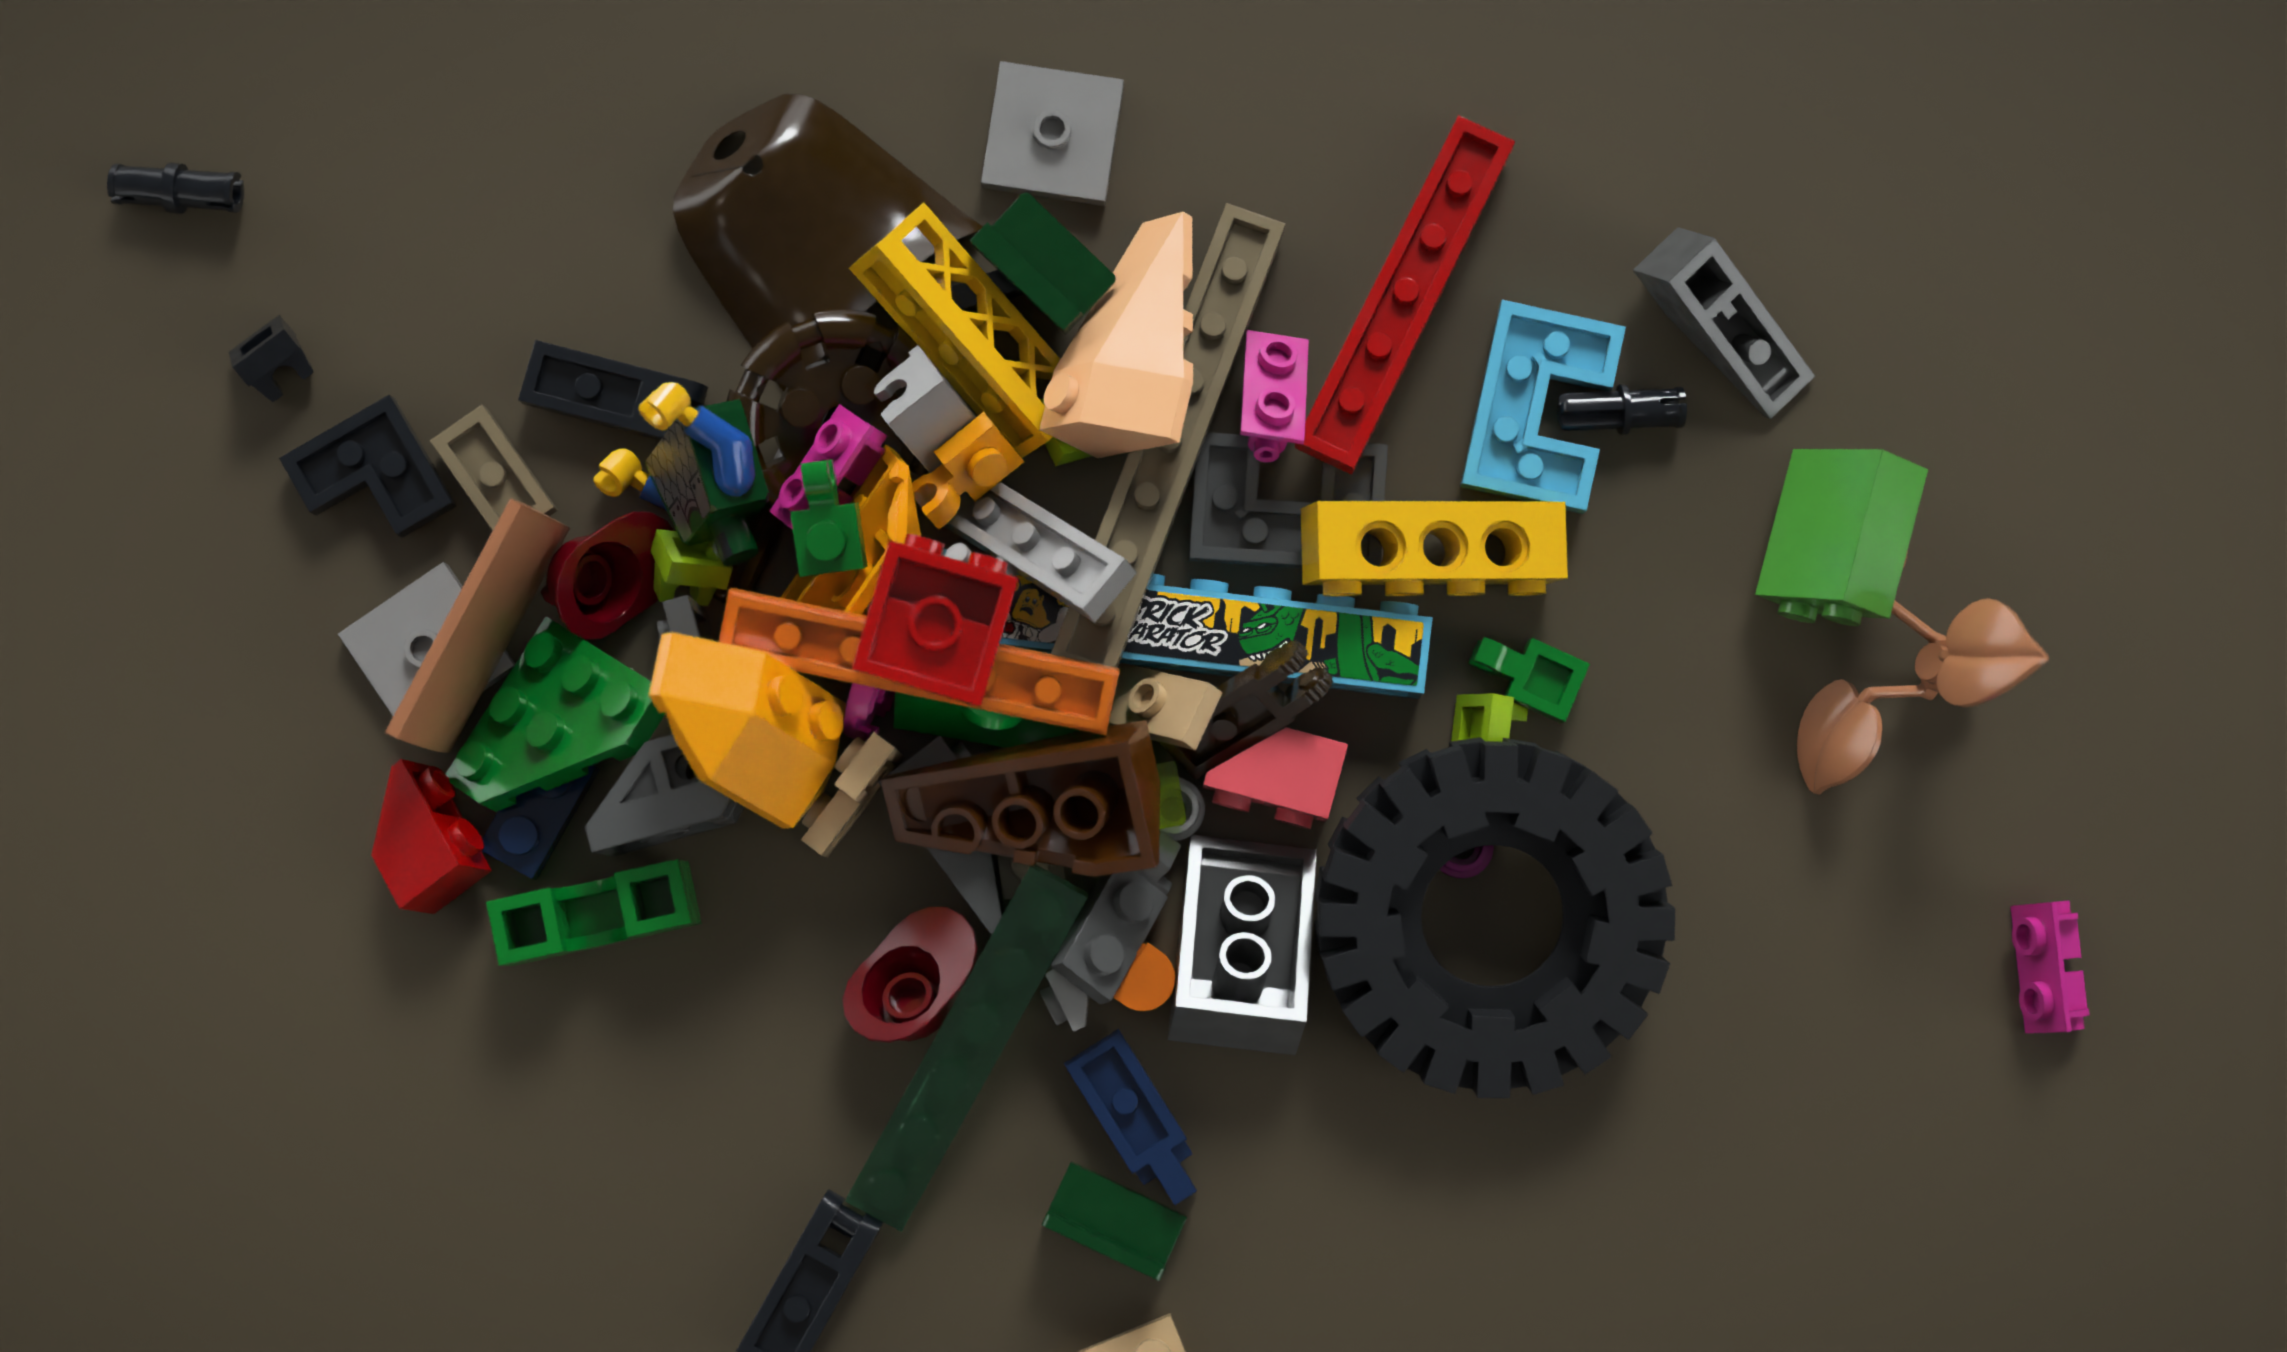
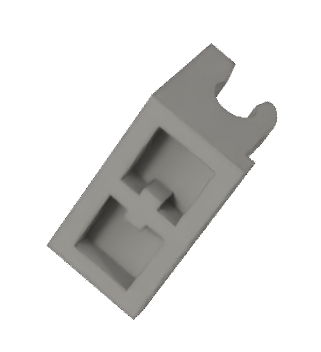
(926, 411)

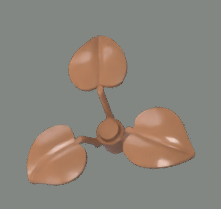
(1974, 663)

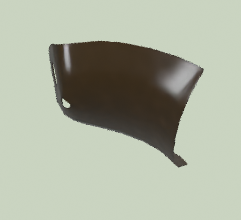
(790, 233)

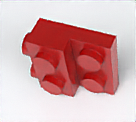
(936, 620)

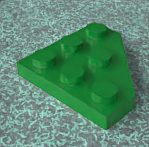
(554, 719)

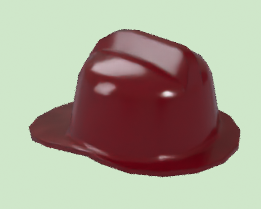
(605, 576)
(911, 977)

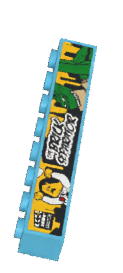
(1228, 632)

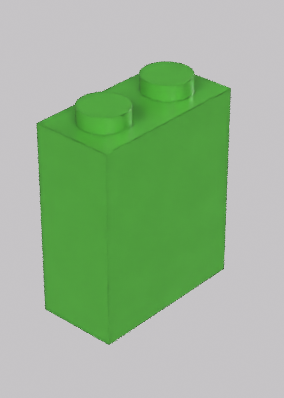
(1841, 534)

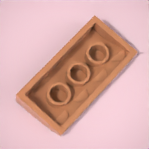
(478, 628)

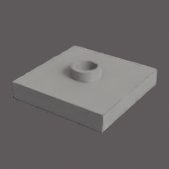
(1052, 133)
(400, 631)

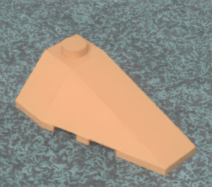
(1125, 368)

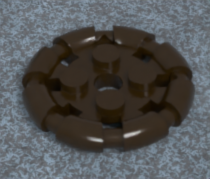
(818, 387)

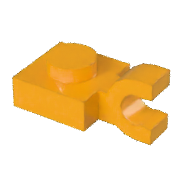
(972, 463)

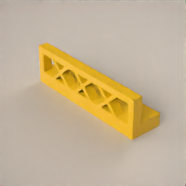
(951, 336)

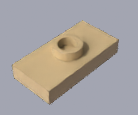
(1172, 704)

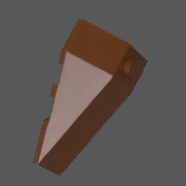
(1050, 801)

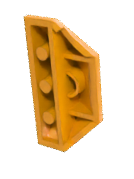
(886, 514)
(748, 724)

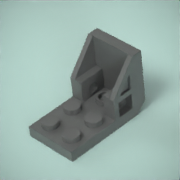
(654, 794)

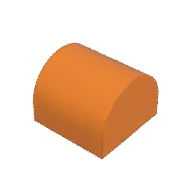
(1147, 981)

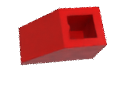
(423, 840)

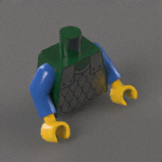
(698, 472)

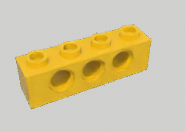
(1529, 531)

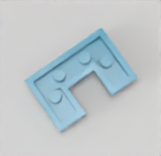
(1504, 444)

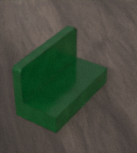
(1044, 261)
(1114, 1220)

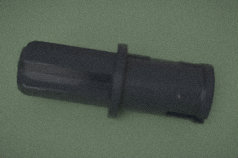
(1622, 409)

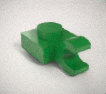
(826, 534)
(1539, 678)

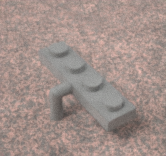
(1041, 549)

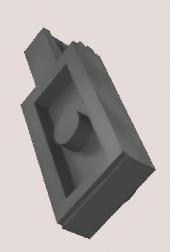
(1115, 926)

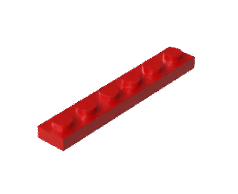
(1405, 294)

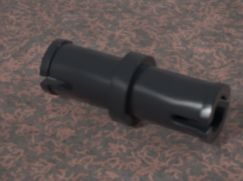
(175, 188)

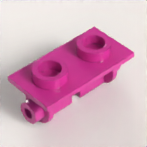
(1273, 393)
(854, 451)
(2042, 940)

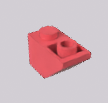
(1284, 772)

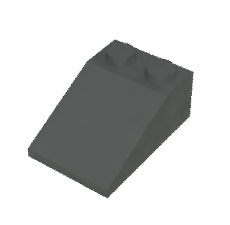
(1244, 945)

